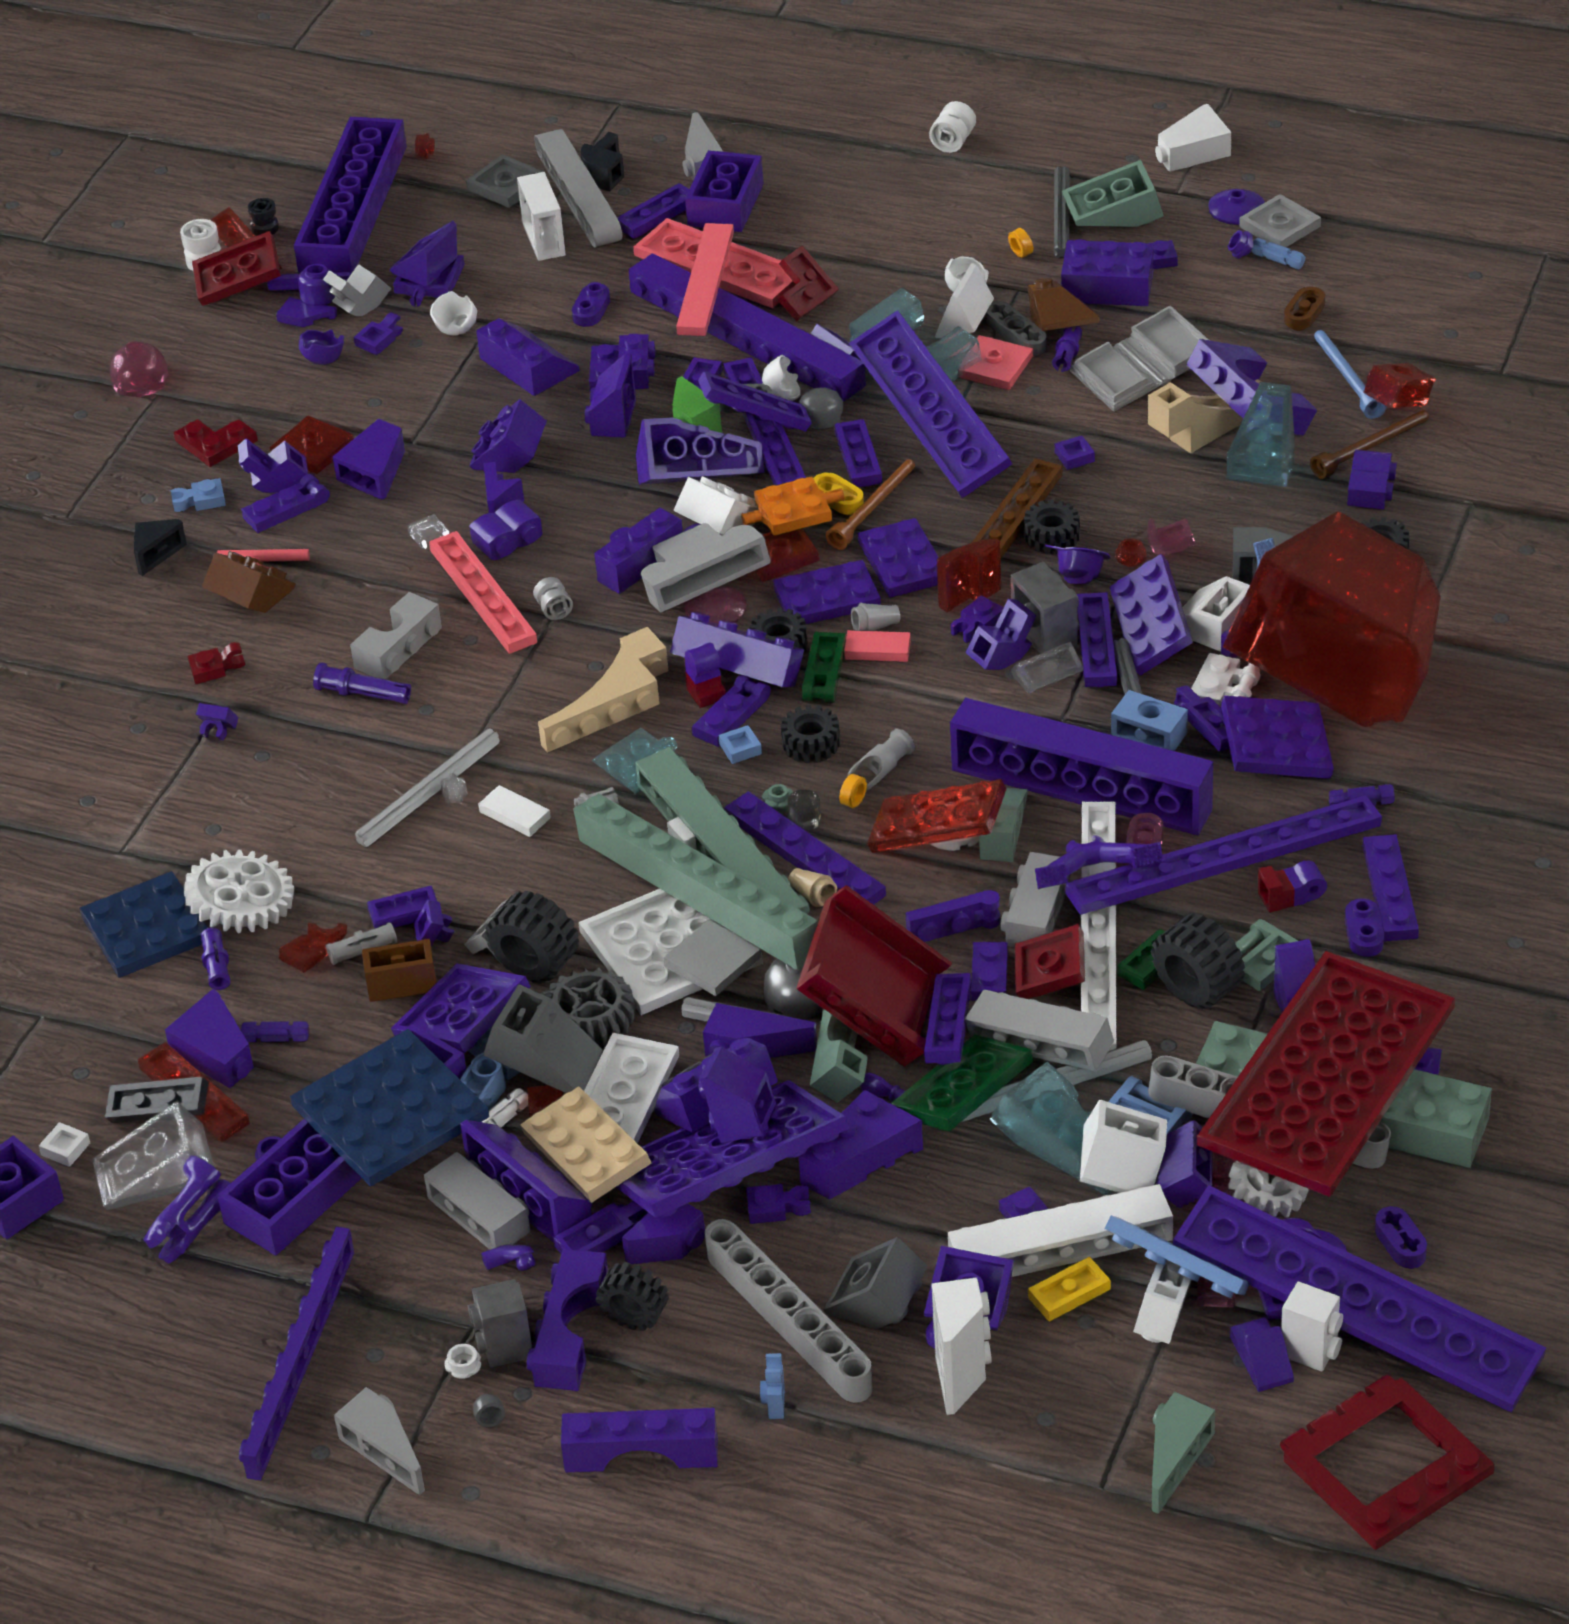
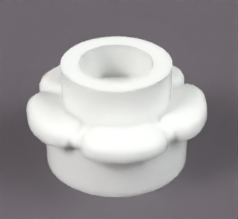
(463, 1361)

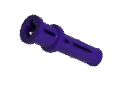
(349, 682)

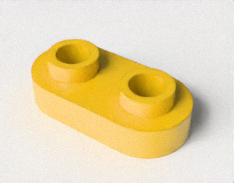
(852, 494)

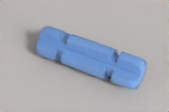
(1278, 253)

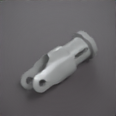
(884, 756)

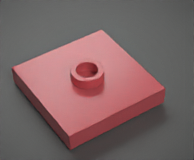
(1000, 363)

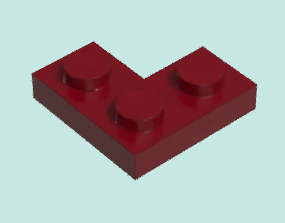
(811, 282)
(213, 446)

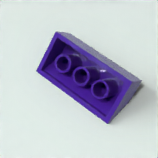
(548, 1195)

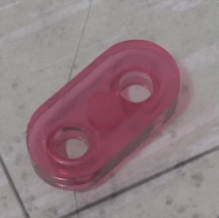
(1145, 829)

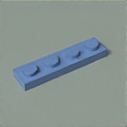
(1162, 1250)

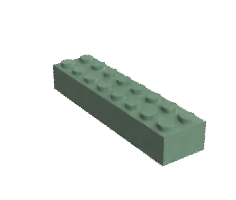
(1427, 1118)

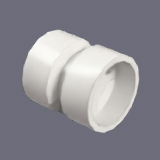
(952, 127)
(199, 240)

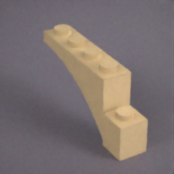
(1190, 419)
(622, 692)

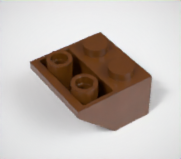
(247, 581)
(399, 970)

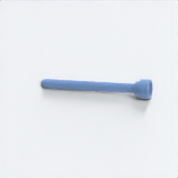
(1369, 406)

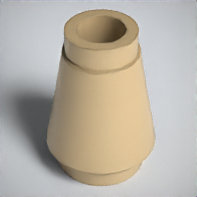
(812, 886)

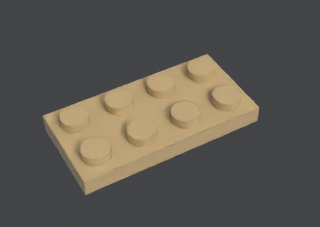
(585, 1144)

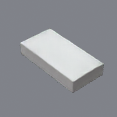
(514, 811)

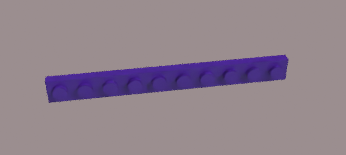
(1224, 854)

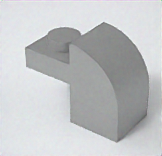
(359, 293)

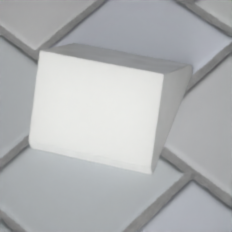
(966, 304)

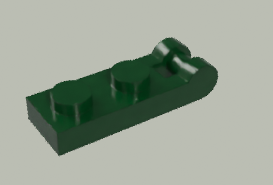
(824, 666)

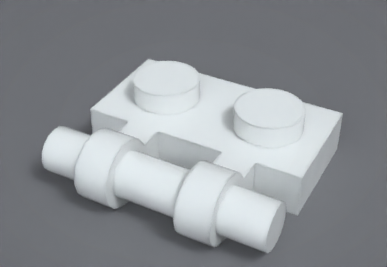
(1220, 673)

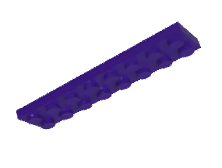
(930, 404)

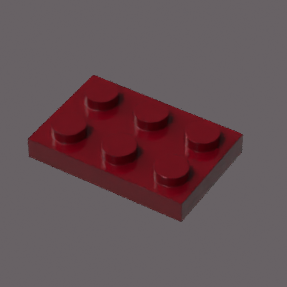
(236, 268)

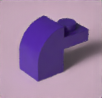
(274, 470)
(1006, 642)

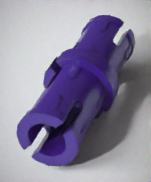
(1067, 348)
(215, 959)

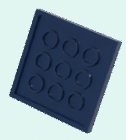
(388, 1107)

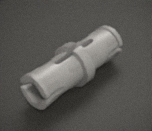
(352, 946)

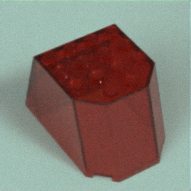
(1341, 619)

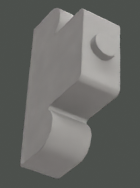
(700, 562)

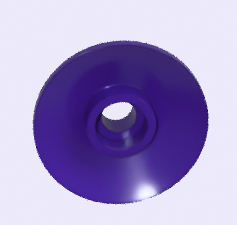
(1232, 204)

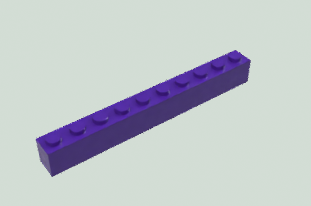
(752, 329)

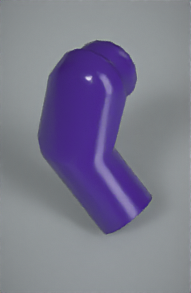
(508, 1253)

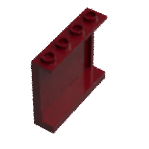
(871, 974)

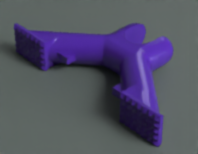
(1093, 853)

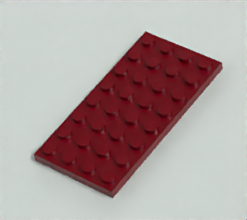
(1326, 1073)

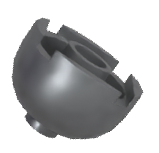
(782, 995)

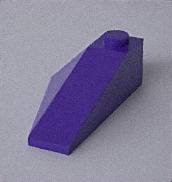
(678, 450)

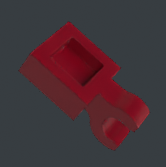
(211, 664)

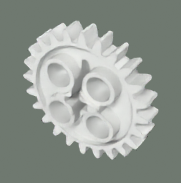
(238, 891)

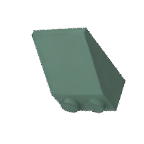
(1115, 199)

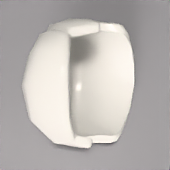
(957, 268)
(453, 313)
(780, 380)

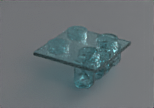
(621, 758)

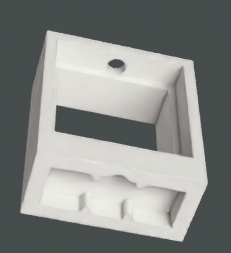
(541, 216)

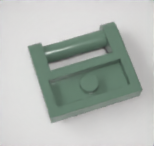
(1261, 960)

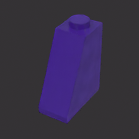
(371, 459)
(211, 1040)

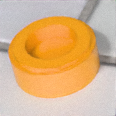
(1020, 242)
(853, 790)

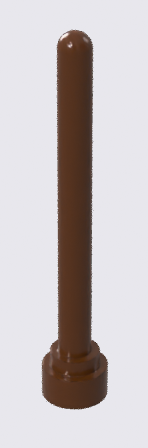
(1326, 463)

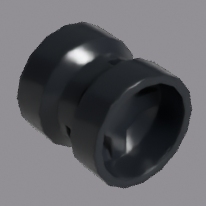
(262, 215)

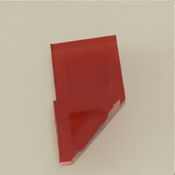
(311, 947)

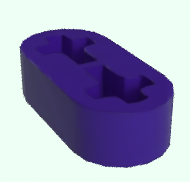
(1395, 1240)

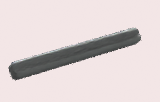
(1061, 211)

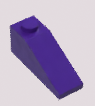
(779, 1033)

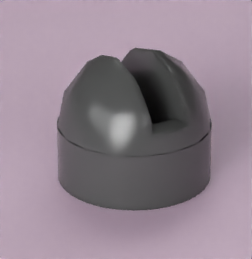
(488, 1410)

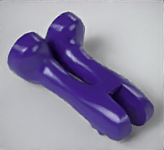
(171, 1221)

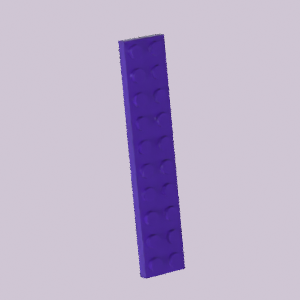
(1373, 1301)

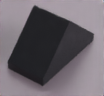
(156, 542)

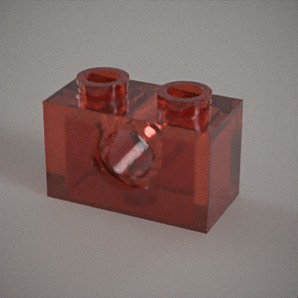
(1399, 385)

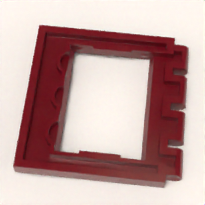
(1412, 1499)

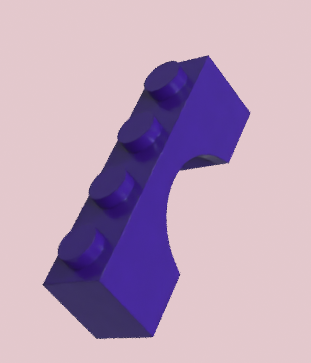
(559, 1353)
(680, 1434)

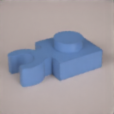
(203, 496)
(773, 1389)

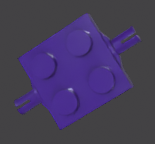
(441, 285)

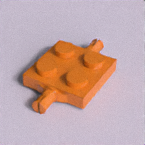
(792, 506)

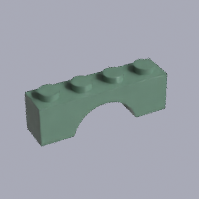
(837, 1063)

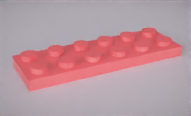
(745, 271)

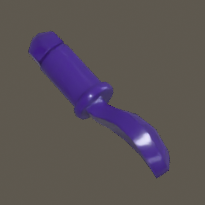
(880, 1088)

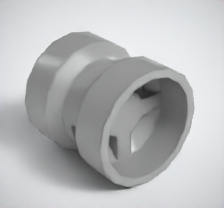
(553, 598)

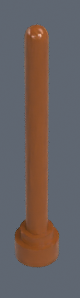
(842, 533)

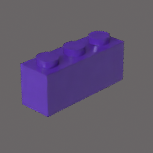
(625, 557)

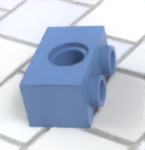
(1149, 721)

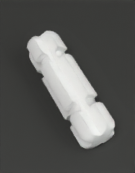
(506, 1109)

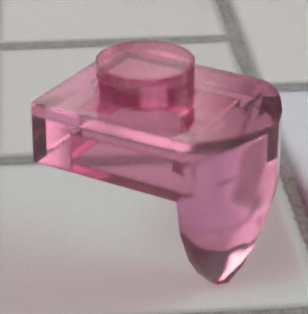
(1170, 538)

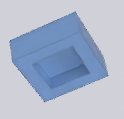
(740, 744)

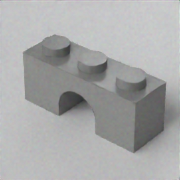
(383, 652)

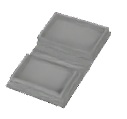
(1139, 363)

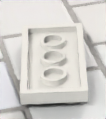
(631, 1079)

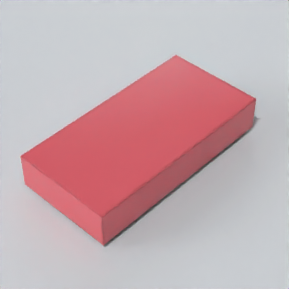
(877, 646)

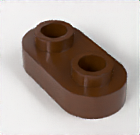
(1304, 308)

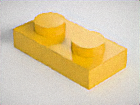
(1069, 1289)

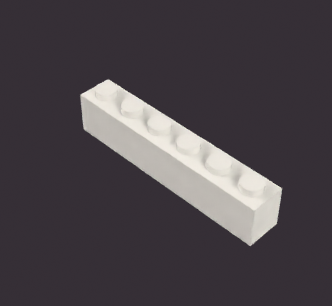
(1067, 1232)

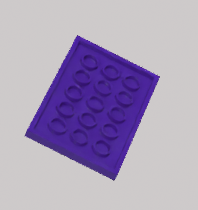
(693, 1165)

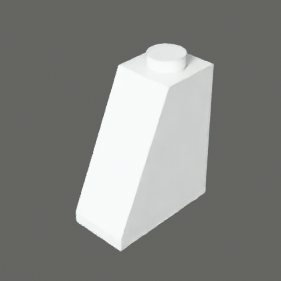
(1194, 140)

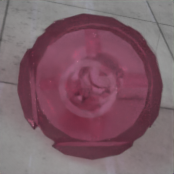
(138, 369)

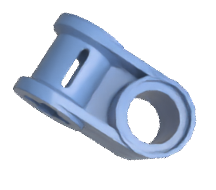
(485, 1079)

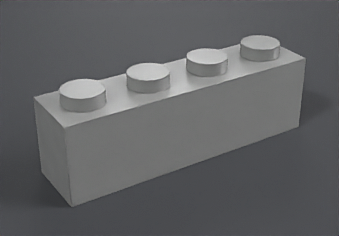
(1047, 1029)

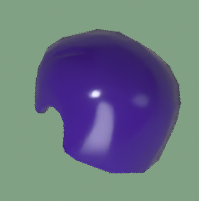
(320, 347)

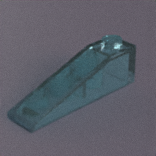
(1265, 438)
(1046, 1119)

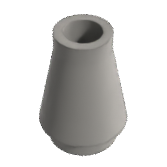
(874, 616)

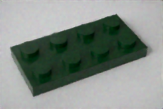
(959, 1088)

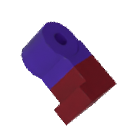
(704, 675)
(1290, 886)

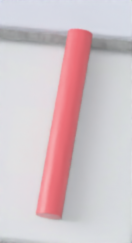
(273, 555)

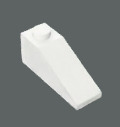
(1162, 1303)

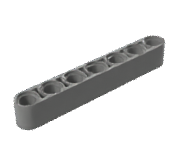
(578, 188)
(1202, 1089)
(789, 1311)

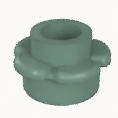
(777, 797)

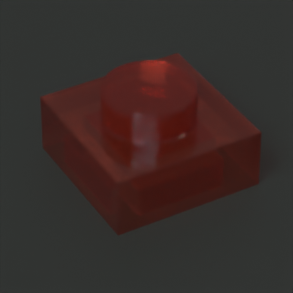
(542, 1097)

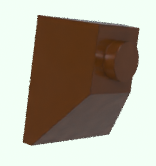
(1057, 307)

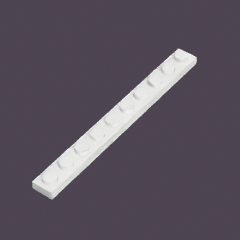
(1099, 926)

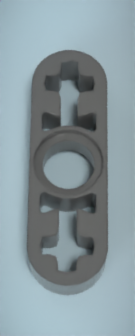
(1028, 335)

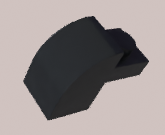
(604, 161)

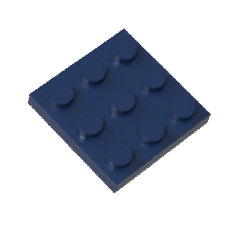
(143, 924)

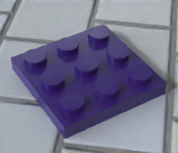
(1277, 737)
(462, 1005)

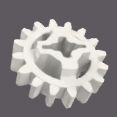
(1271, 1197)

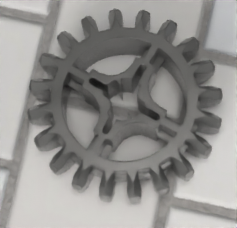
(587, 1000)

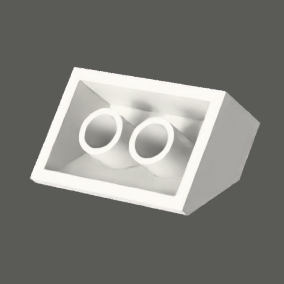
(960, 1339)

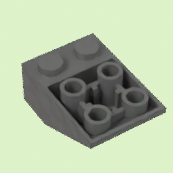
(542, 1042)

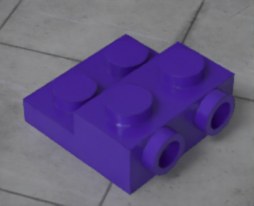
(642, 358)

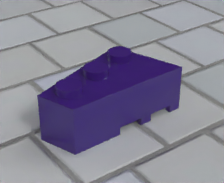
(874, 1139)

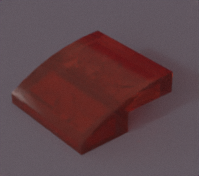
(969, 573)

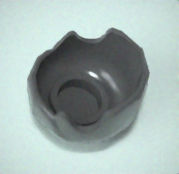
(823, 407)

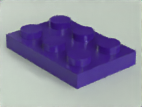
(900, 557)
(827, 591)

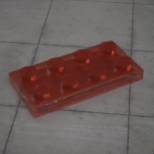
(937, 816)

